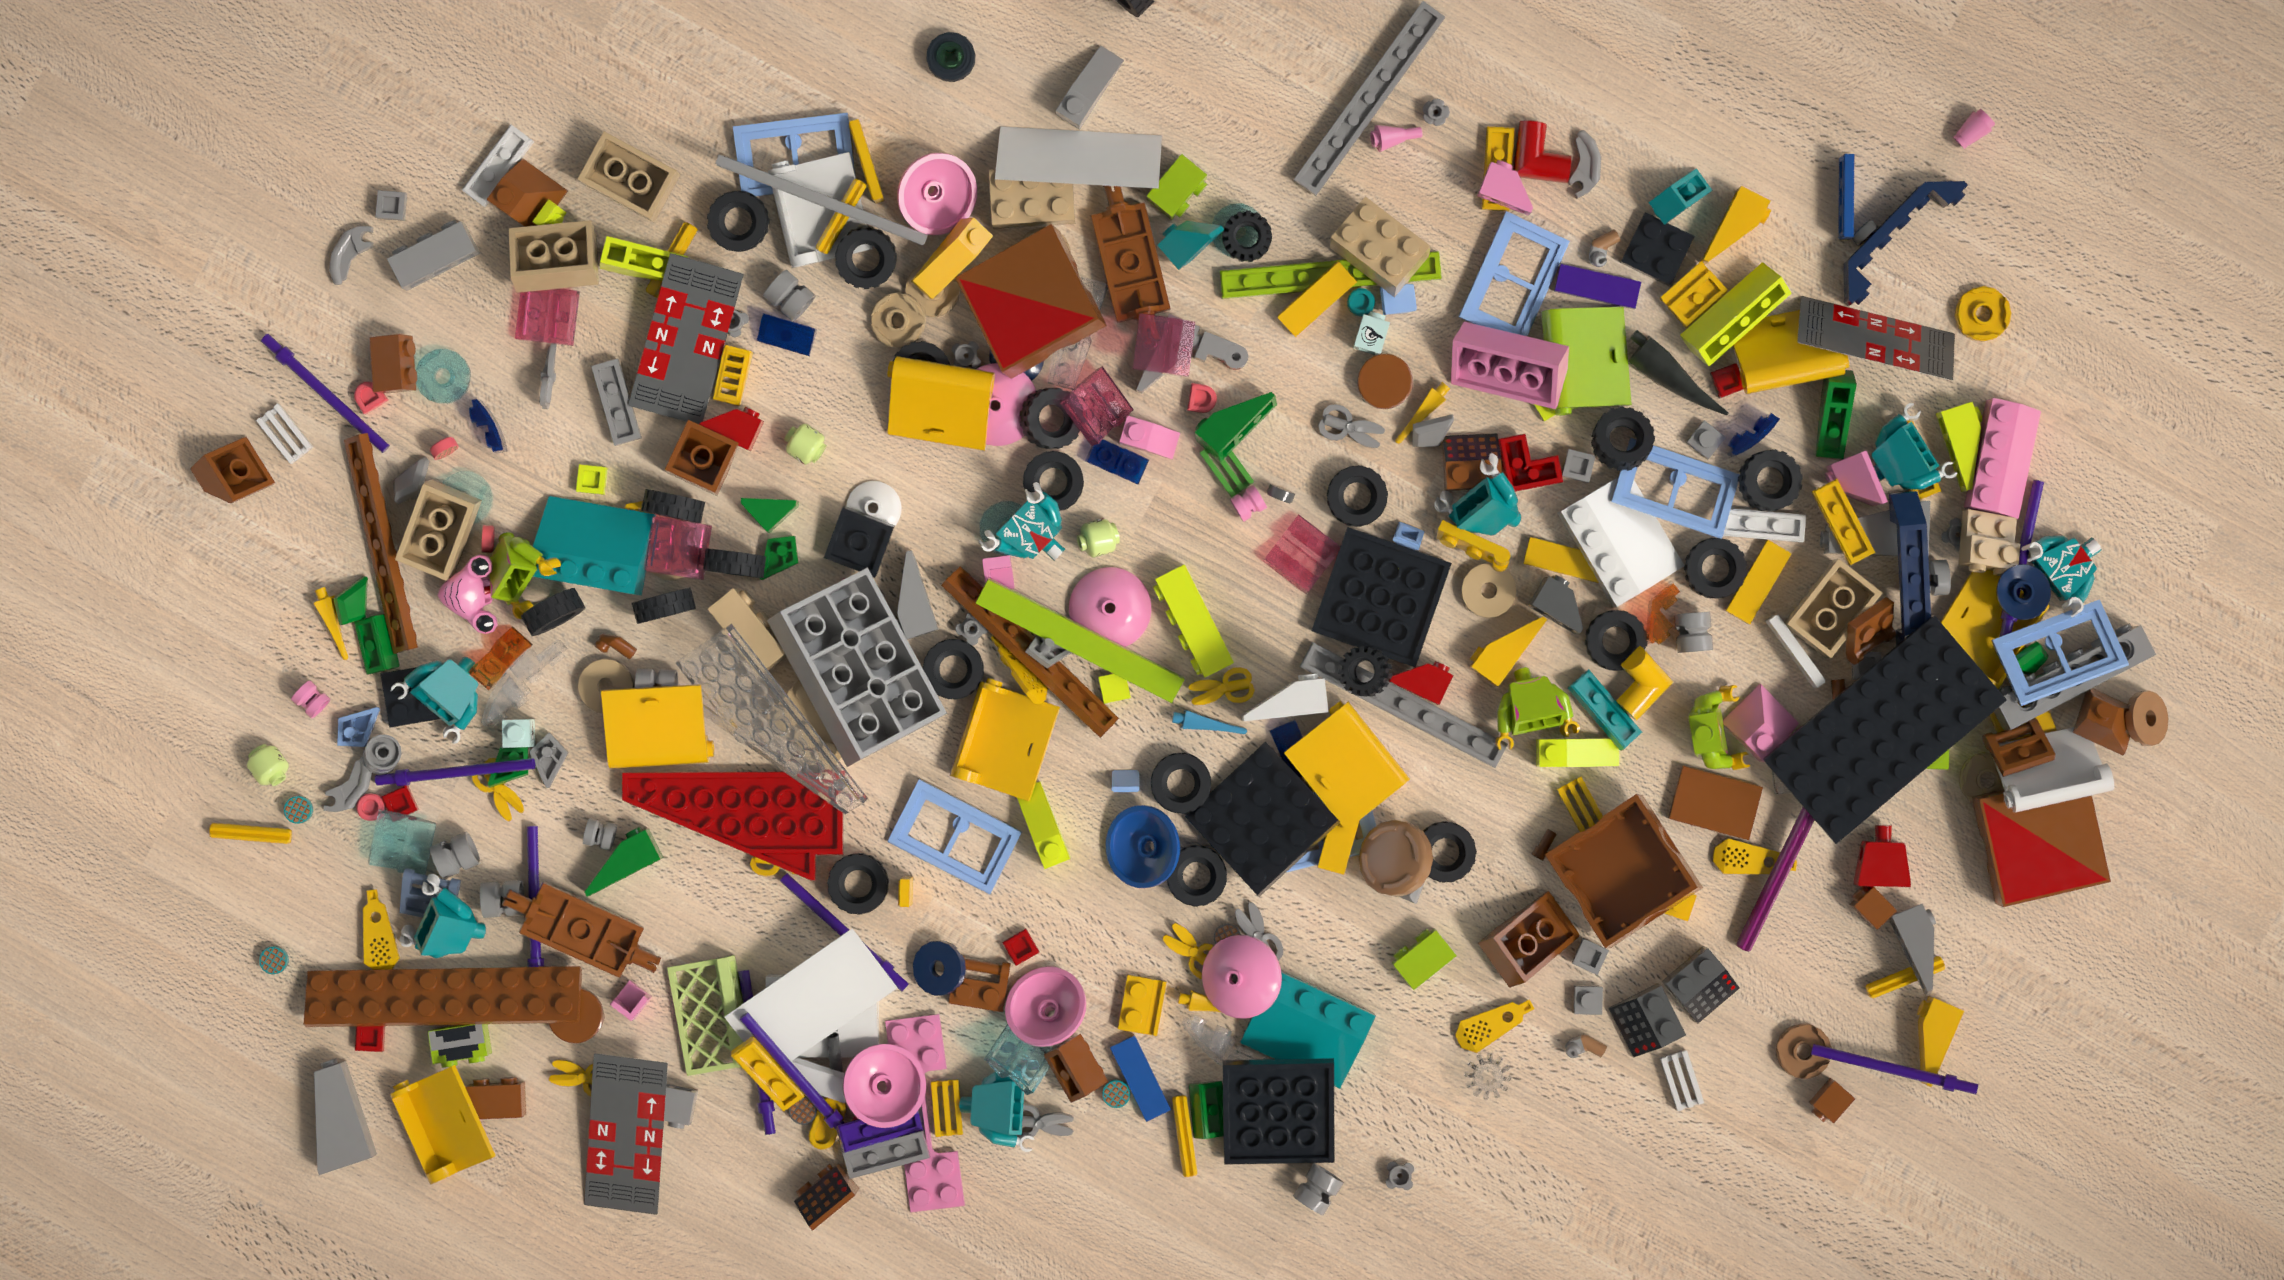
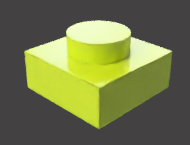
(550, 214)

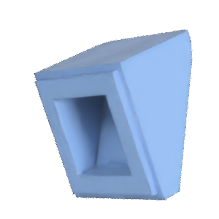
(1402, 303)
(1125, 781)

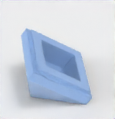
(1408, 536)

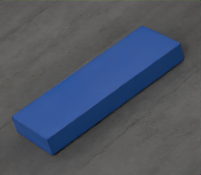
(1846, 197)
(1140, 1078)

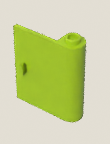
(1593, 373)

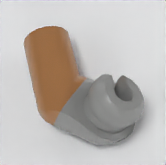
(1599, 248)
(1583, 1044)

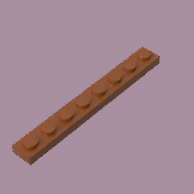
(380, 543)
(1017, 640)

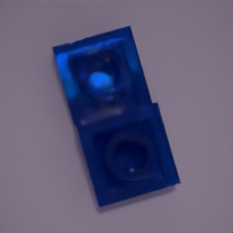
(484, 418)
(1746, 440)
(1117, 461)

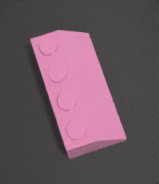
(1509, 364)
(2003, 457)

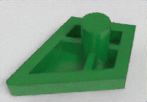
(780, 555)
(352, 602)
(2032, 658)
(508, 754)

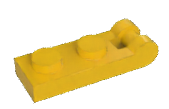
(1474, 545)

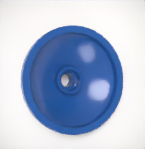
(1130, 849)

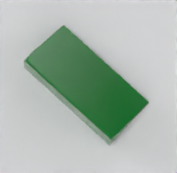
(375, 644)
(1207, 1109)

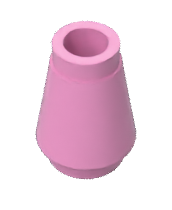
(1974, 128)

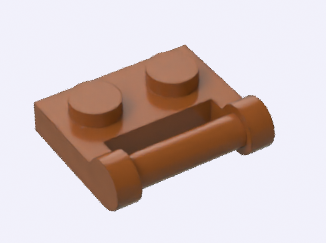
(1870, 630)
(2021, 753)
(982, 993)

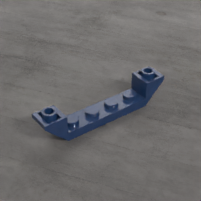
(1854, 282)
(1912, 561)

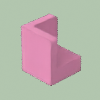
(999, 570)
(631, 1000)

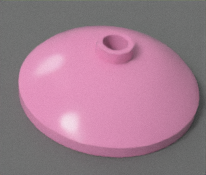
(952, 196)
(1011, 393)
(1116, 587)
(1256, 972)
(1039, 994)
(903, 1081)

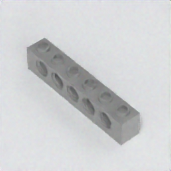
(2136, 649)

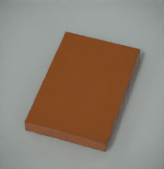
(1715, 802)

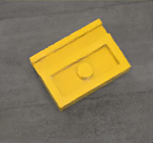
(1693, 294)
(1142, 1005)

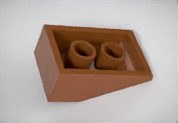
(1529, 940)

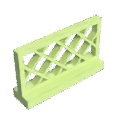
(731, 999)

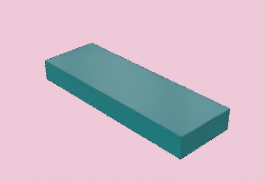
(1604, 710)

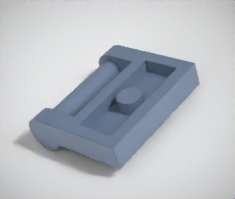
(413, 900)

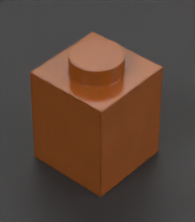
(1872, 906)
(1831, 1101)

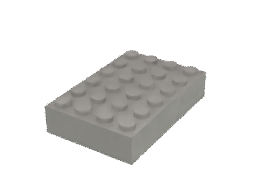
(856, 667)

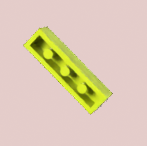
(1735, 314)
(1194, 621)

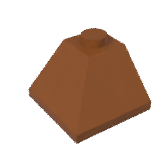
(525, 192)
(232, 472)
(2103, 721)

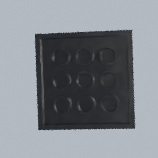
(1381, 596)
(1262, 819)
(1278, 1111)

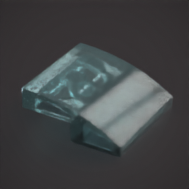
(401, 842)
(1018, 1060)

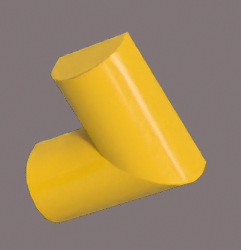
(1648, 683)

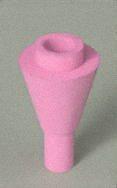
(1386, 136)

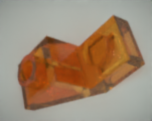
(1657, 624)
(499, 658)

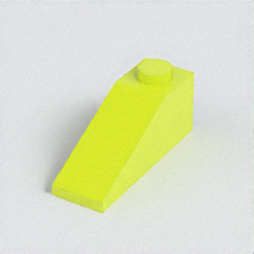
(634, 259)
(1961, 435)
(1576, 753)
(1044, 828)

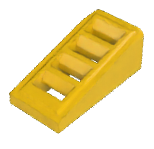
(725, 362)

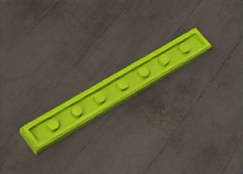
(1299, 277)
(1080, 640)

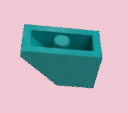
(1680, 196)
(1187, 241)

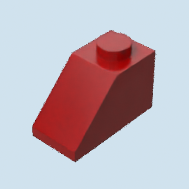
(738, 426)
(1425, 681)

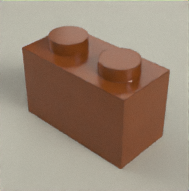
(393, 363)
(1075, 1068)
(498, 1099)

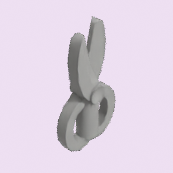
(548, 377)
(1356, 430)
(1256, 927)
(1048, 1122)

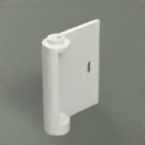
(806, 221)
(2072, 774)

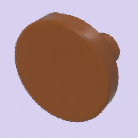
(1385, 381)
(590, 1023)

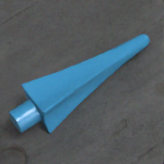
(1197, 722)

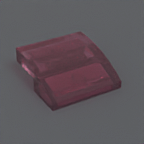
(547, 316)
(1164, 345)
(1096, 406)
(677, 547)
(1302, 554)

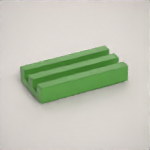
(1240, 486)

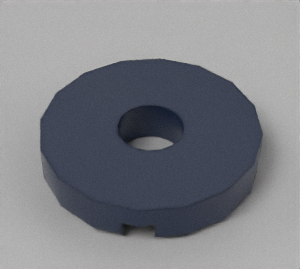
(925, 971)

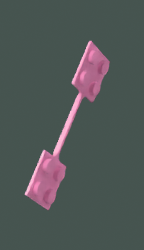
(935, 1180)

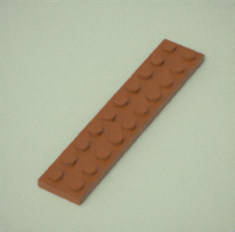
(443, 996)

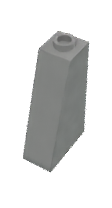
(1879, 530)
(340, 1121)

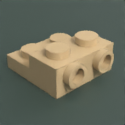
(1988, 542)

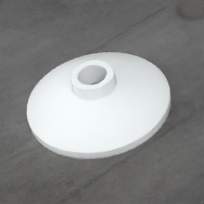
(880, 493)

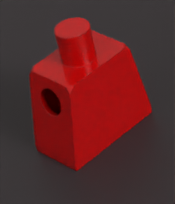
(1882, 861)

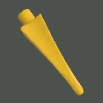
(1432, 401)
(326, 608)
(1196, 1002)

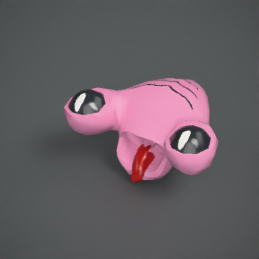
(469, 592)

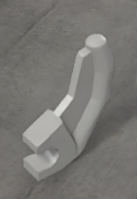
(1589, 165)
(347, 249)
(351, 791)

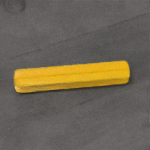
(839, 220)
(679, 245)
(250, 833)
(1899, 979)
(1184, 1135)

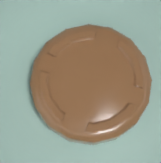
(1395, 858)

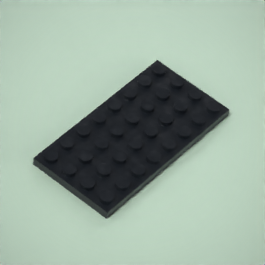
(1884, 729)

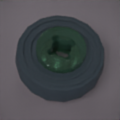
(957, 64)

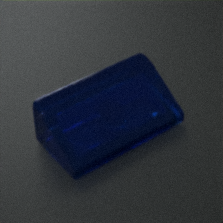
(786, 334)
(1284, 738)

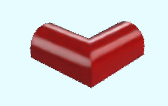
(1532, 161)
(1523, 471)

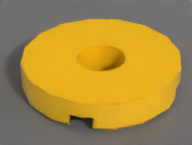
(1969, 323)

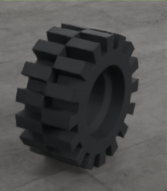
(1247, 219)
(1349, 666)

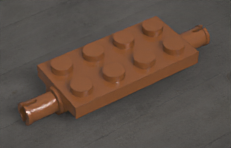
(1129, 258)
(581, 930)

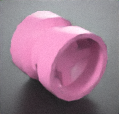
(1249, 502)
(310, 699)

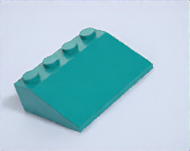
(595, 544)
(1310, 1025)

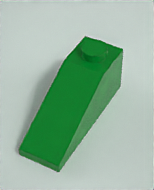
(1835, 415)
(1231, 425)
(628, 858)

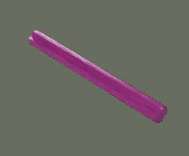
(1775, 881)

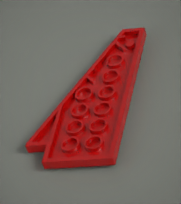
(750, 811)

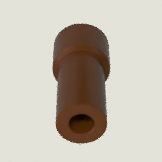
(1542, 848)

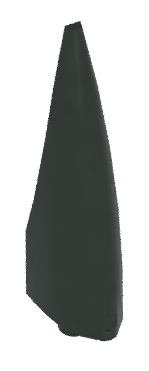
(1664, 369)

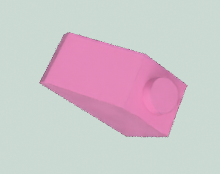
(1505, 188)
(1149, 437)

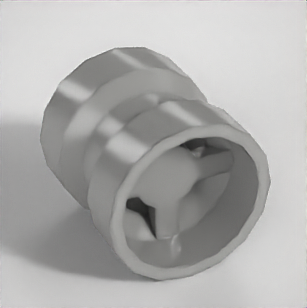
(604, 832)

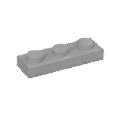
(615, 402)
(886, 1154)

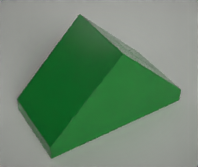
(769, 512)

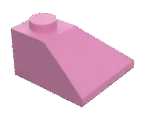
(1858, 479)
(1760, 723)

